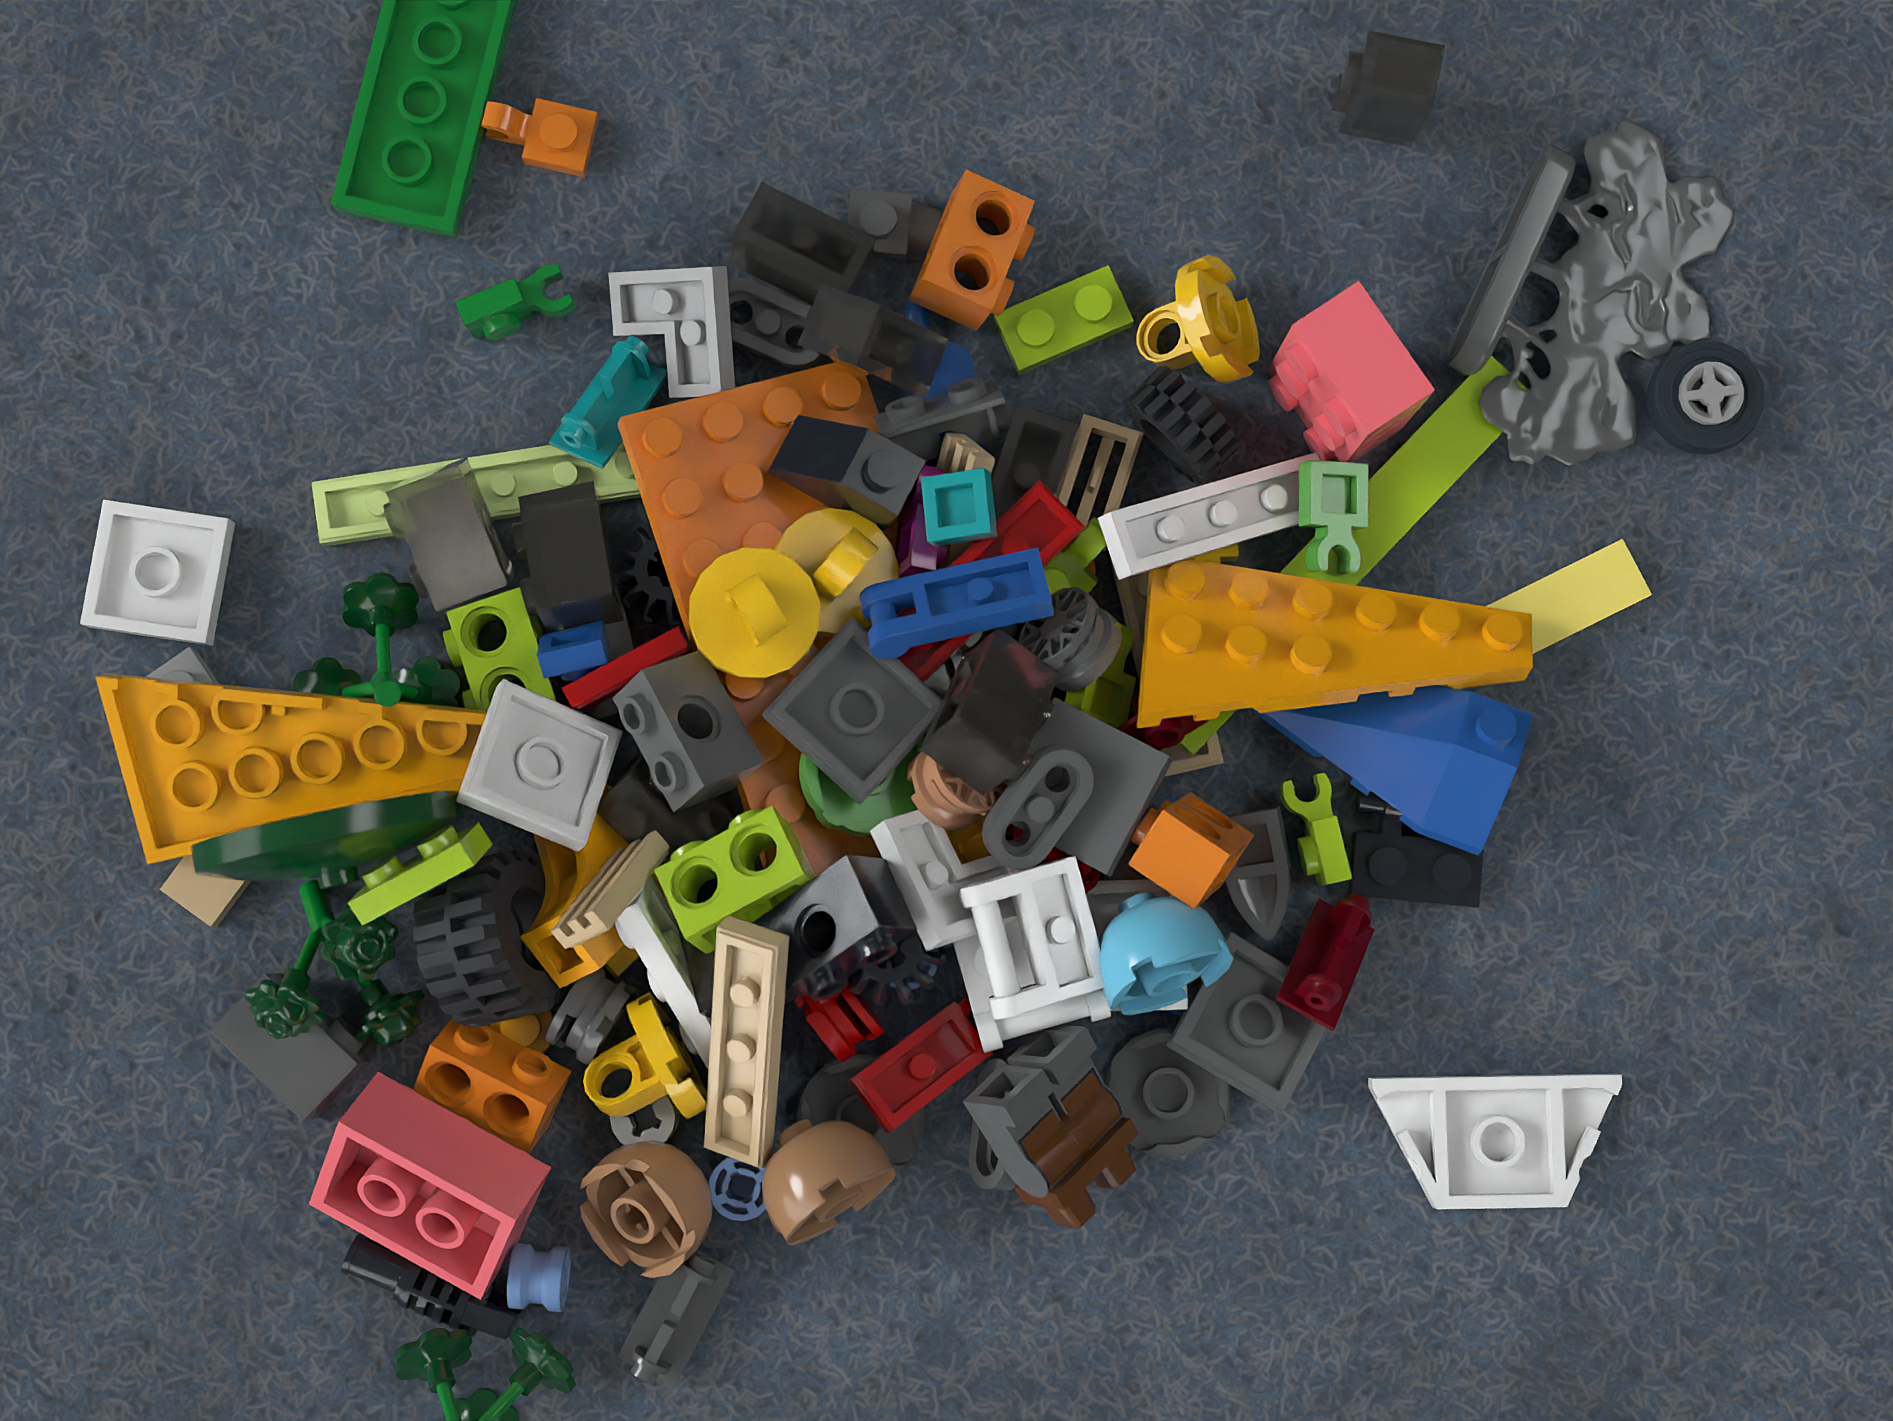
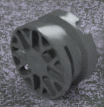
(1075, 640)
(590, 1015)

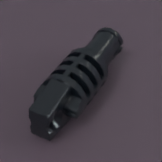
(428, 1293)

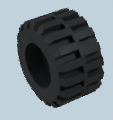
(473, 945)

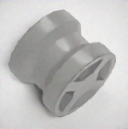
(660, 1112)

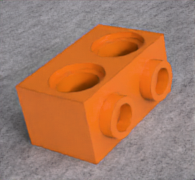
(965, 247)
(1188, 848)
(492, 1083)

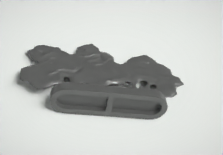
(1615, 290)

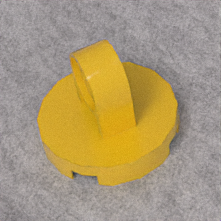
(1210, 321)
(842, 558)
(754, 613)
(657, 1065)

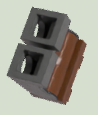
(1055, 1124)

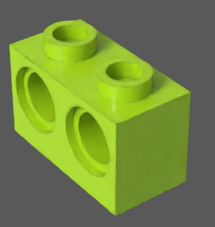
(511, 661)
(732, 861)

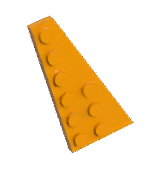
(1295, 642)
(243, 757)

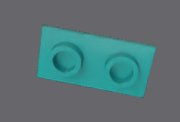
(619, 389)

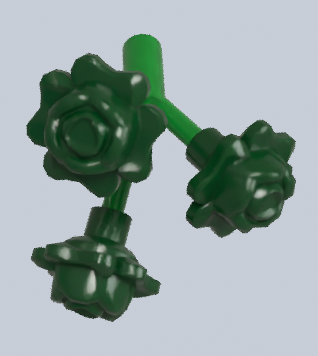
(354, 952)

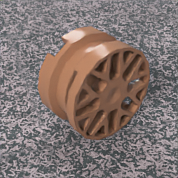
(945, 797)

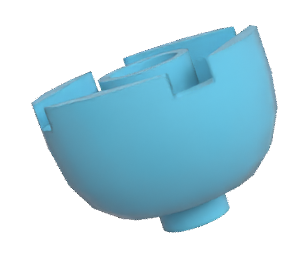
(1156, 951)

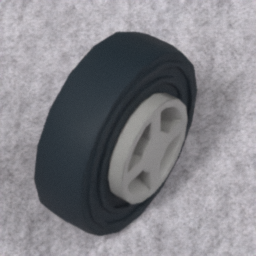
(1727, 386)

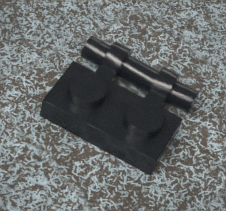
(1410, 867)

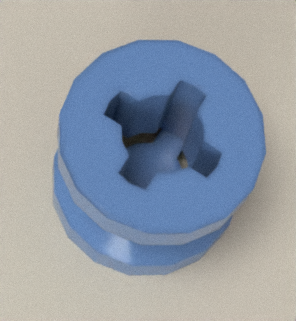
(538, 1277)

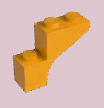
(565, 879)

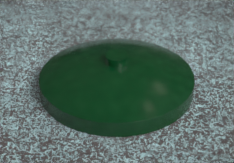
(327, 842)

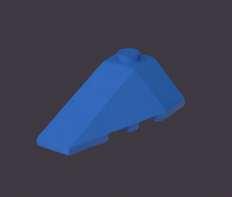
(1428, 754)

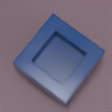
(573, 651)

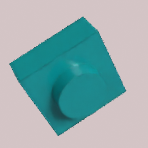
(959, 507)

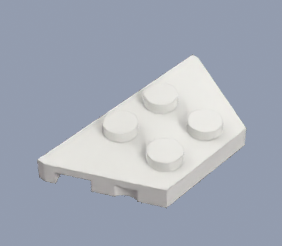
(1496, 1135)

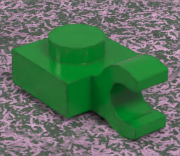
(500, 308)

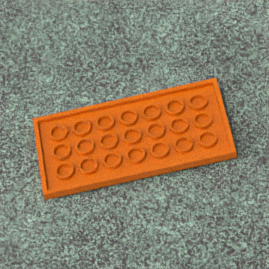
(711, 494)

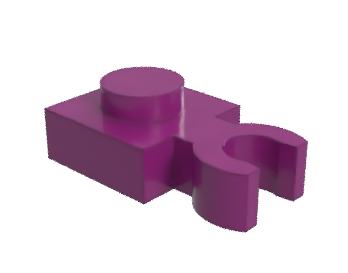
(911, 548)

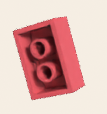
(1347, 377)
(428, 1184)

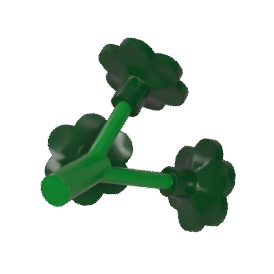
(380, 608)
(440, 1351)

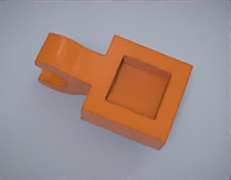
(553, 137)

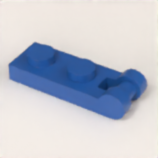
(955, 602)

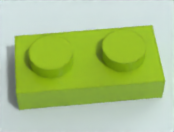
(1063, 320)
(440, 858)

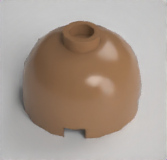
(821, 1176)
(647, 1206)

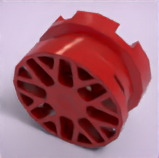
(836, 1023)

